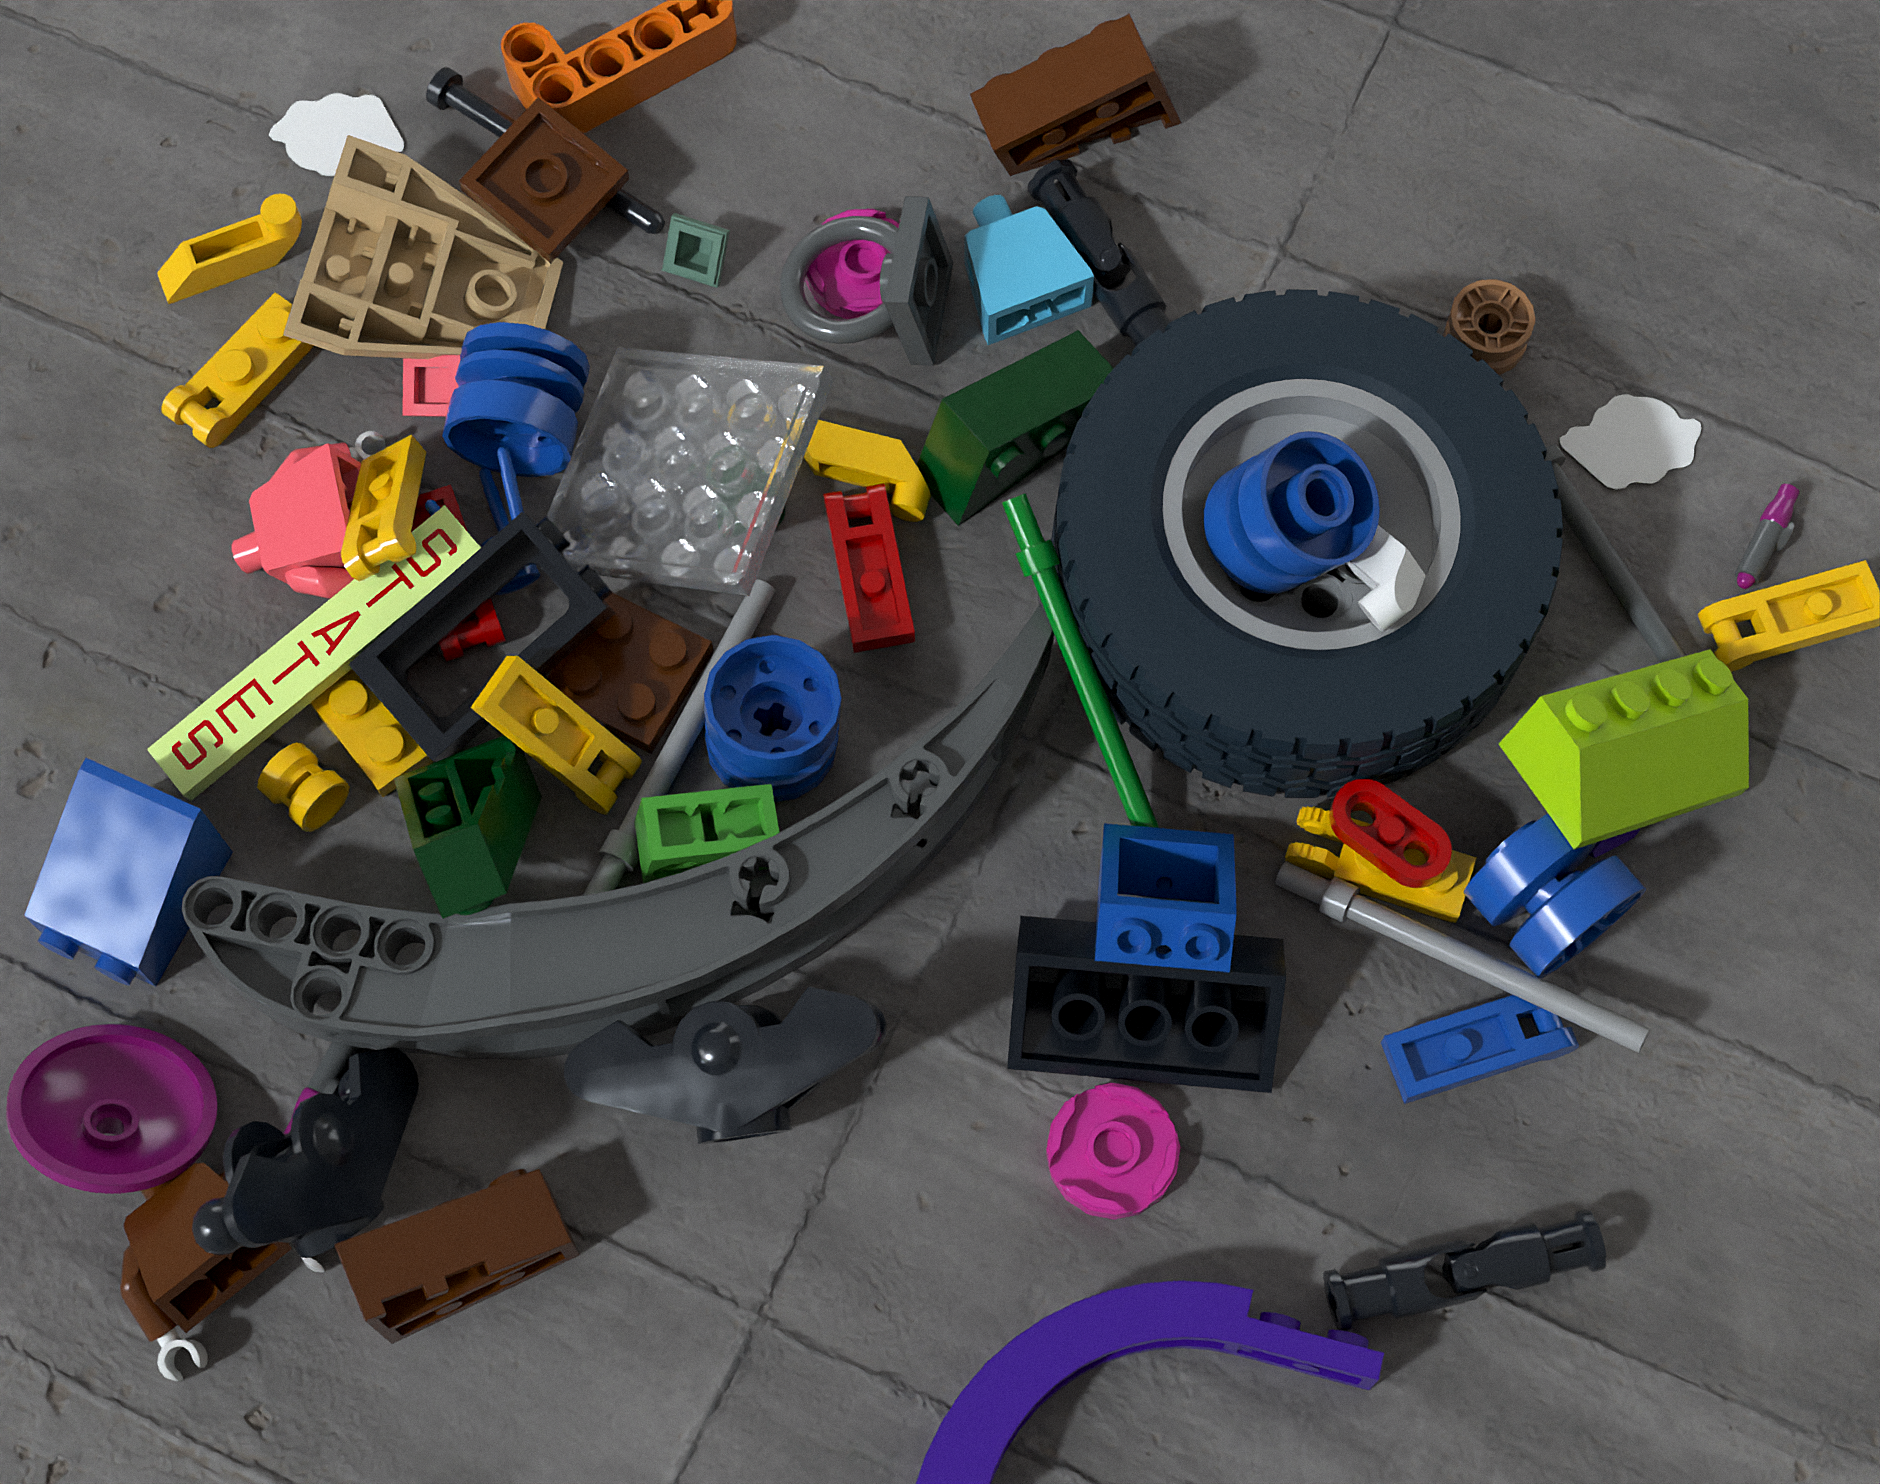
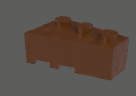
(1074, 97)
(456, 1254)

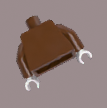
(174, 1280)

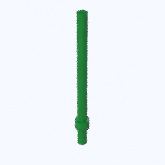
(1039, 561)

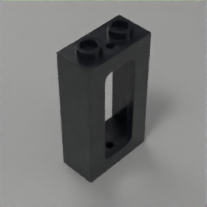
(519, 544)

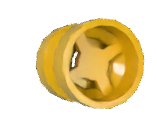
(303, 787)

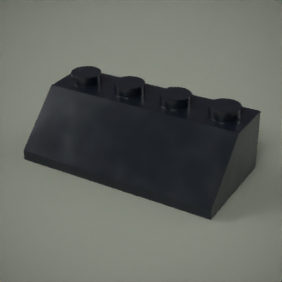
(1144, 1018)

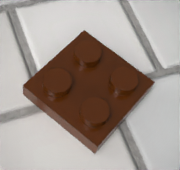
(544, 180)
(633, 672)

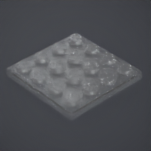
(687, 467)

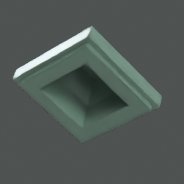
(695, 250)

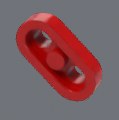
(1394, 830)

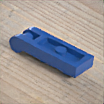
(1473, 1046)

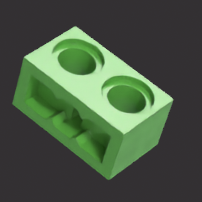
(701, 827)

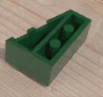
(1008, 424)
(470, 822)

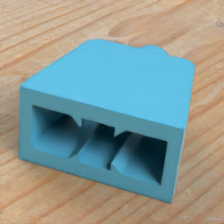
(1022, 270)

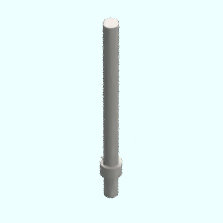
(620, 848)
(1342, 901)

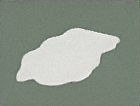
(318, 129)
(1633, 441)

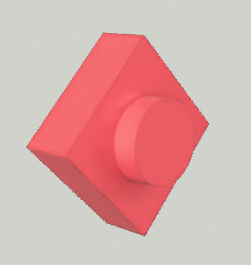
(429, 385)

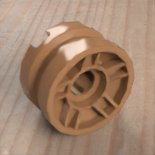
(1502, 311)

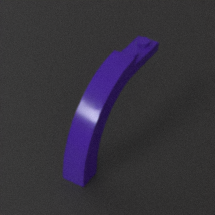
(1112, 1327)

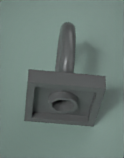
(911, 280)

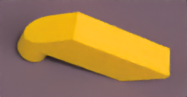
(232, 250)
(869, 460)

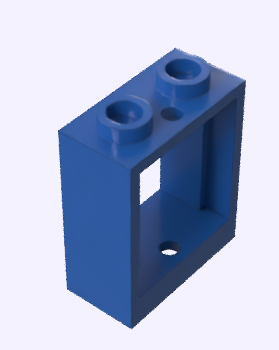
(1196, 869)

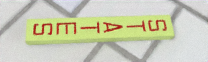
(307, 660)

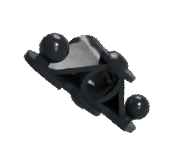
(729, 1064)
(321, 1176)

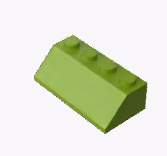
(1635, 747)

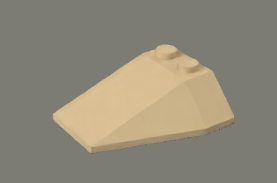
(411, 264)

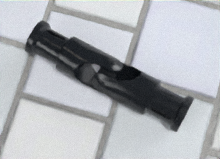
(1134, 309)
(1510, 1258)

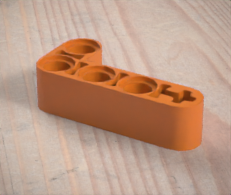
(687, 30)

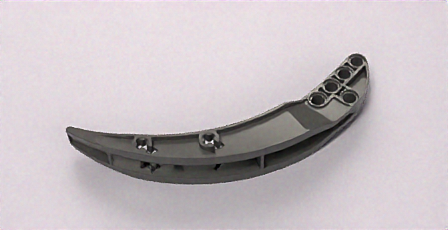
(562, 969)

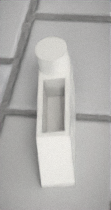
(1391, 575)

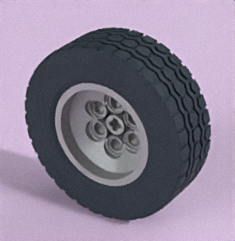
(1263, 685)

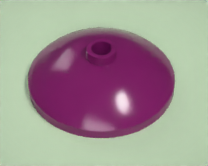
(118, 1084)

